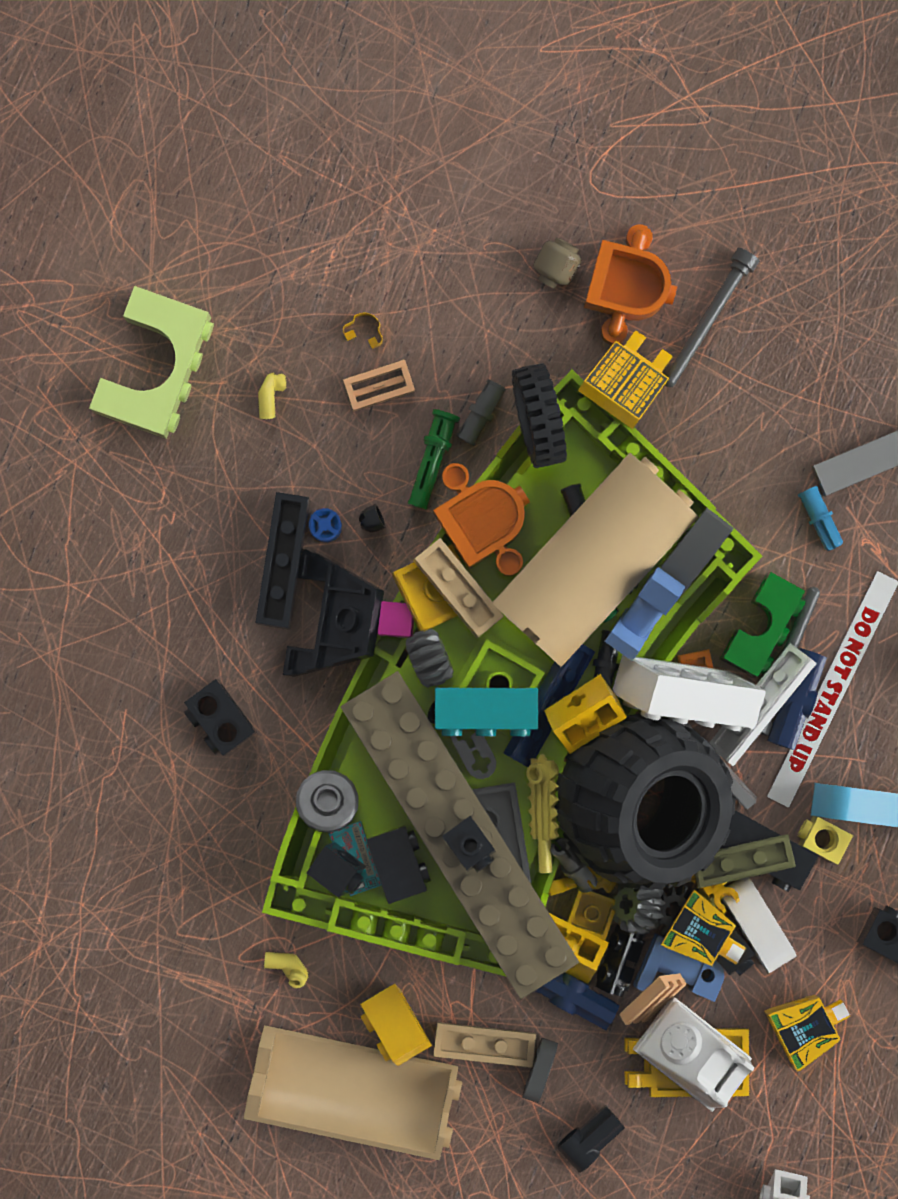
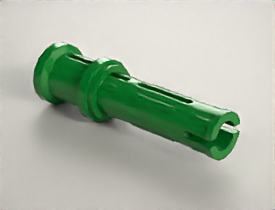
(437, 443)

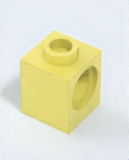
(838, 839)

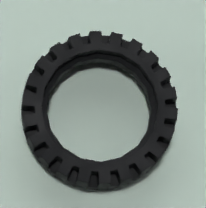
(539, 415)

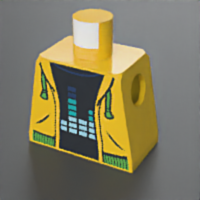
(703, 933)
(806, 1028)

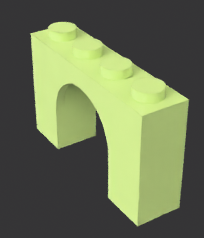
(157, 408)

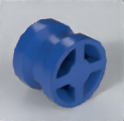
(324, 517)

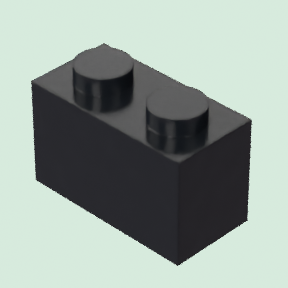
(398, 864)

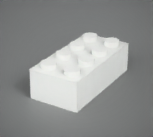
(688, 693)

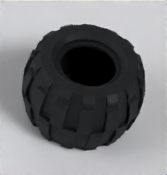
(607, 783)

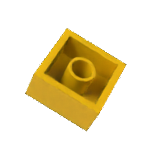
(592, 913)

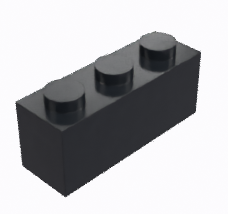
(747, 830)

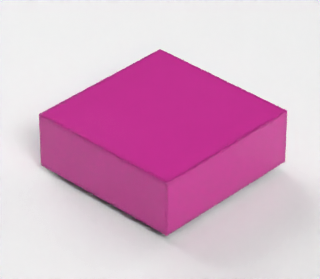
(395, 620)

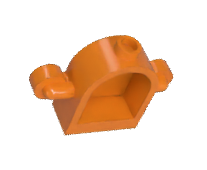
(628, 283)
(482, 519)

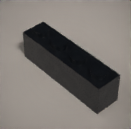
(283, 560)

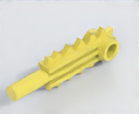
(543, 799)

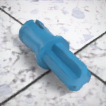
(821, 518)

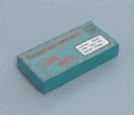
(354, 841)

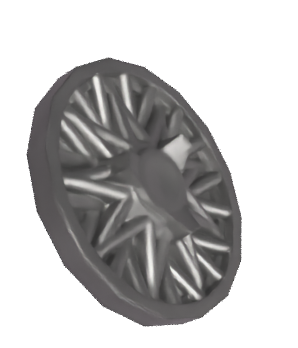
(327, 801)

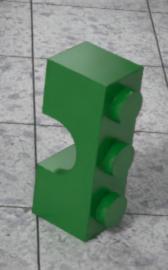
(779, 602)

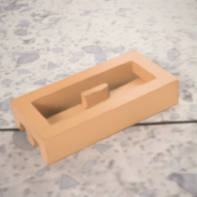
(400, 365)
(653, 998)

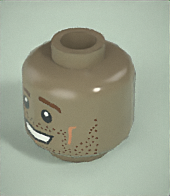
(557, 262)

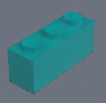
(486, 710)

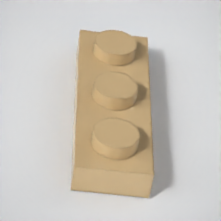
(458, 588)
(484, 1044)

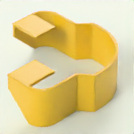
(351, 334)

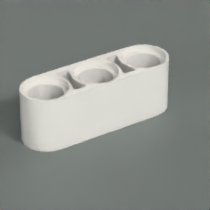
(759, 926)

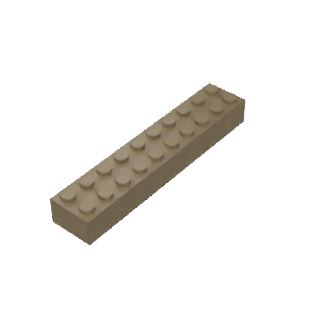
(436, 801)

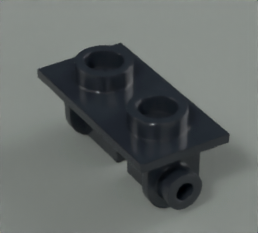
(613, 974)

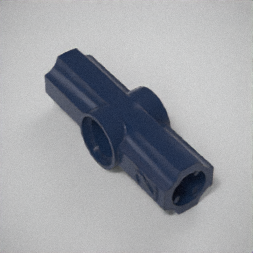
(798, 707)
(577, 998)

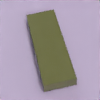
(747, 861)

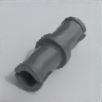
(481, 412)
(572, 866)

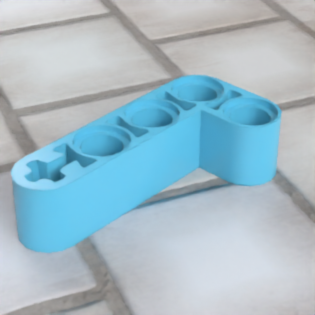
(855, 805)

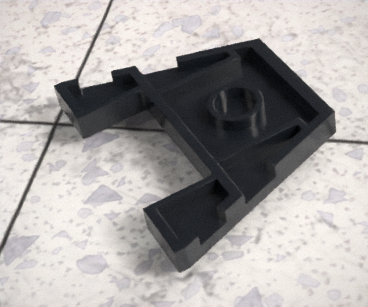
(346, 618)

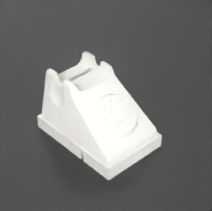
(694, 1055)

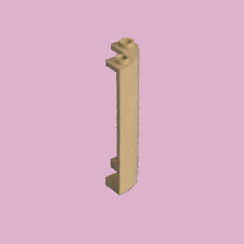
(596, 558)
(352, 1093)

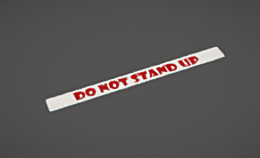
(833, 688)

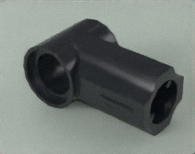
(584, 1145)

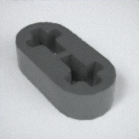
(468, 758)
(540, 1071)

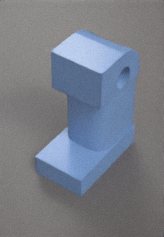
(639, 619)
(671, 962)

